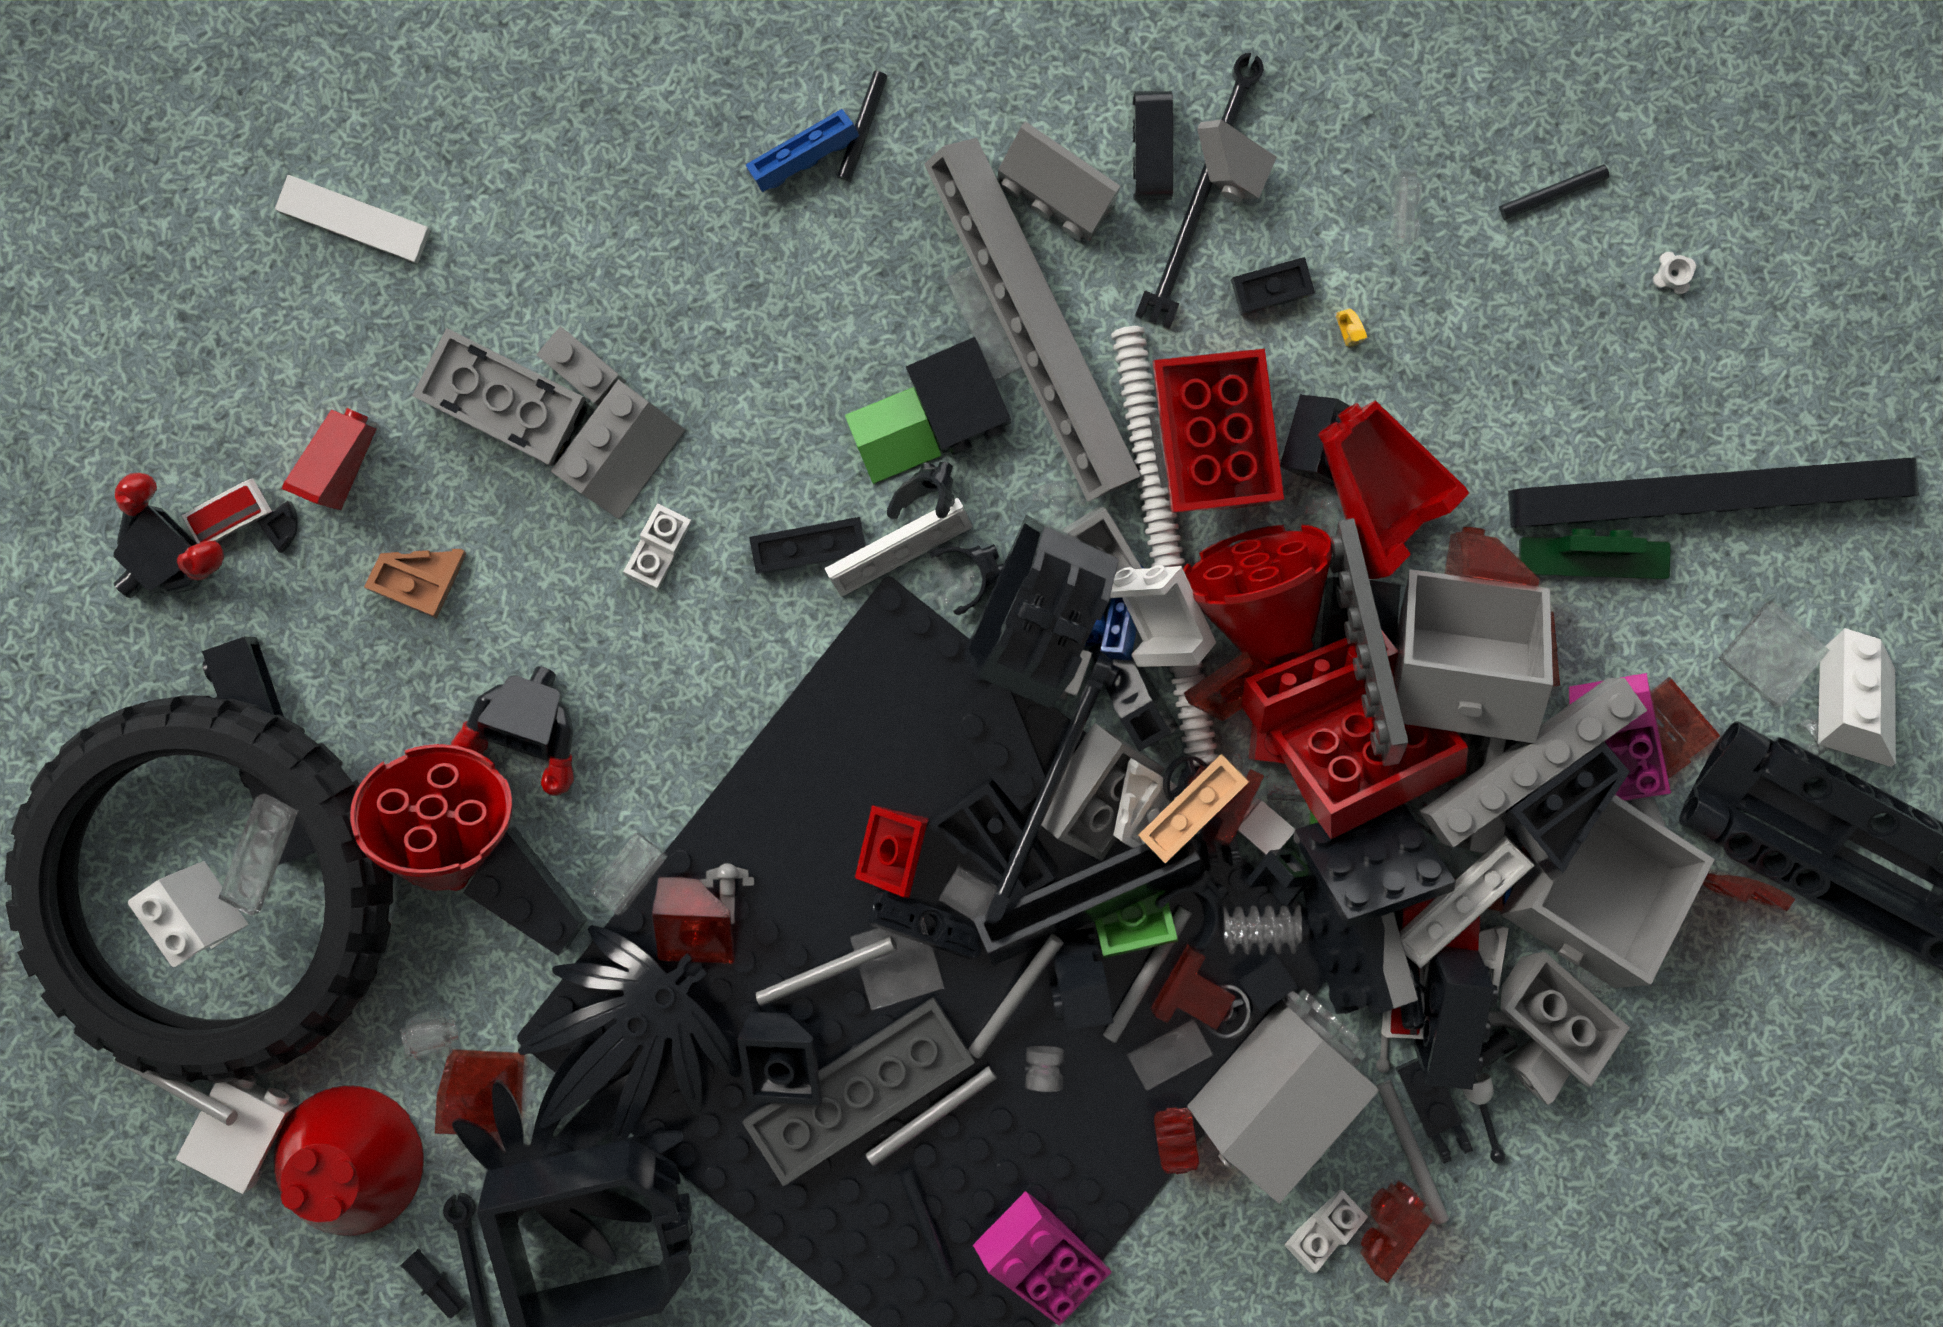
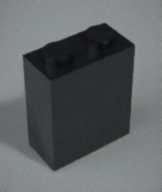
(959, 396)

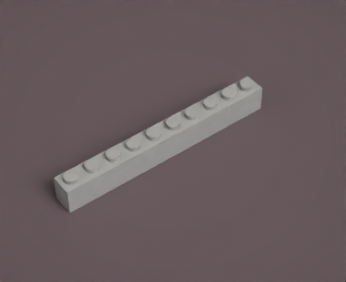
(1031, 318)

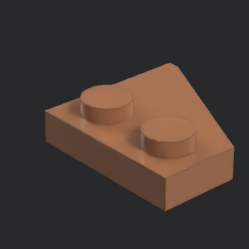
(417, 578)

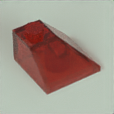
(1485, 558)
(692, 922)
(468, 1087)

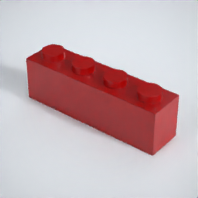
(1303, 684)

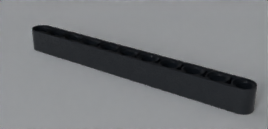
(1713, 492)

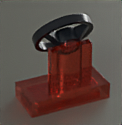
(1232, 812)
(1201, 997)

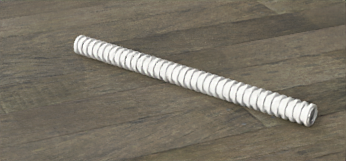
(1159, 517)

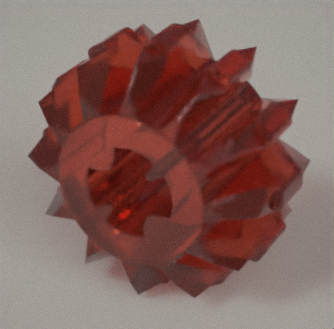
(1176, 1140)

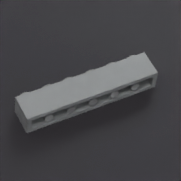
(1530, 765)

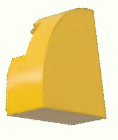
(1352, 333)

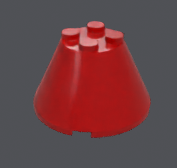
(1264, 588)
(432, 815)
(348, 1160)

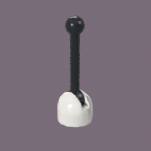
(1480, 1095)

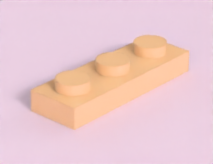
(1193, 808)

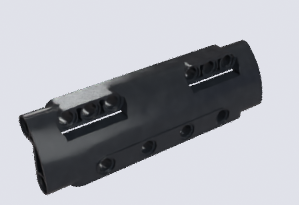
(1771, 784)

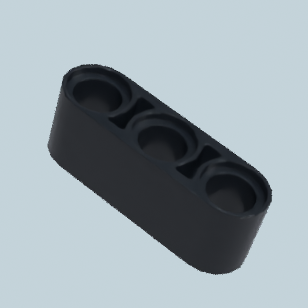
(1153, 145)

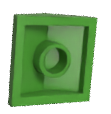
(893, 435)
(1136, 928)

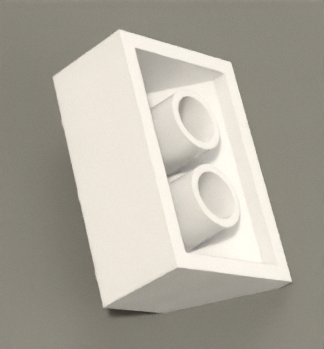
(1858, 698)

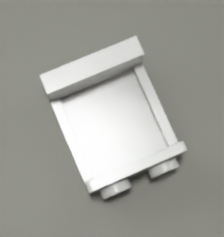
(1164, 615)
(186, 914)
(237, 1151)

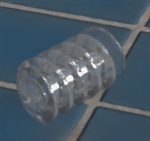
(1263, 929)

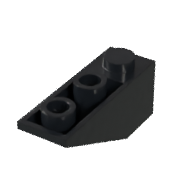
(1138, 703)

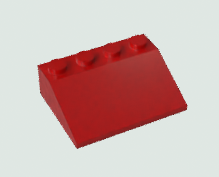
(1218, 431)
(1342, 777)

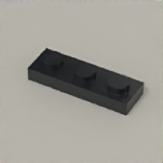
(806, 545)

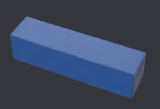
(1119, 631)

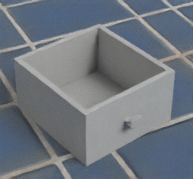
(1474, 655)
(1616, 899)
(1280, 1102)

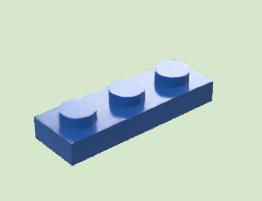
(802, 150)

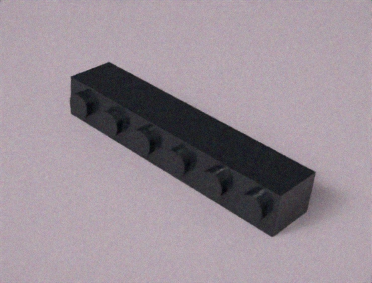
(242, 674)
(1084, 899)

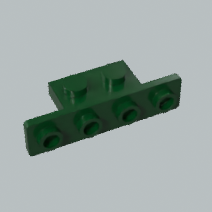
(1597, 556)

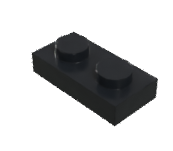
(1272, 286)

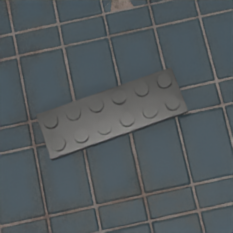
(1365, 632)
(861, 1091)

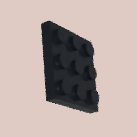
(1375, 866)

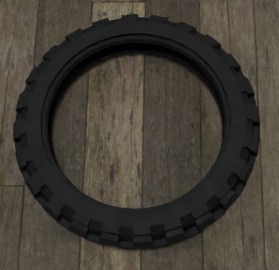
(55, 933)

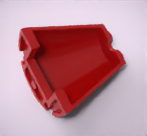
(1386, 483)

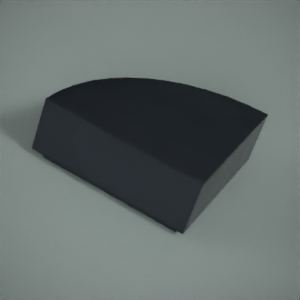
(280, 526)

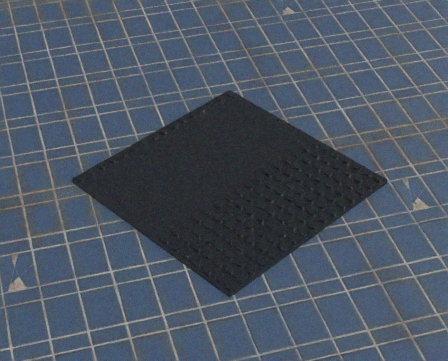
(796, 817)

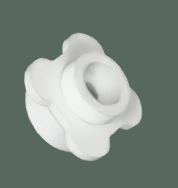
(1685, 270)

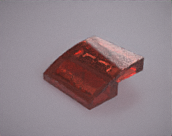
(1686, 720)
(1743, 888)

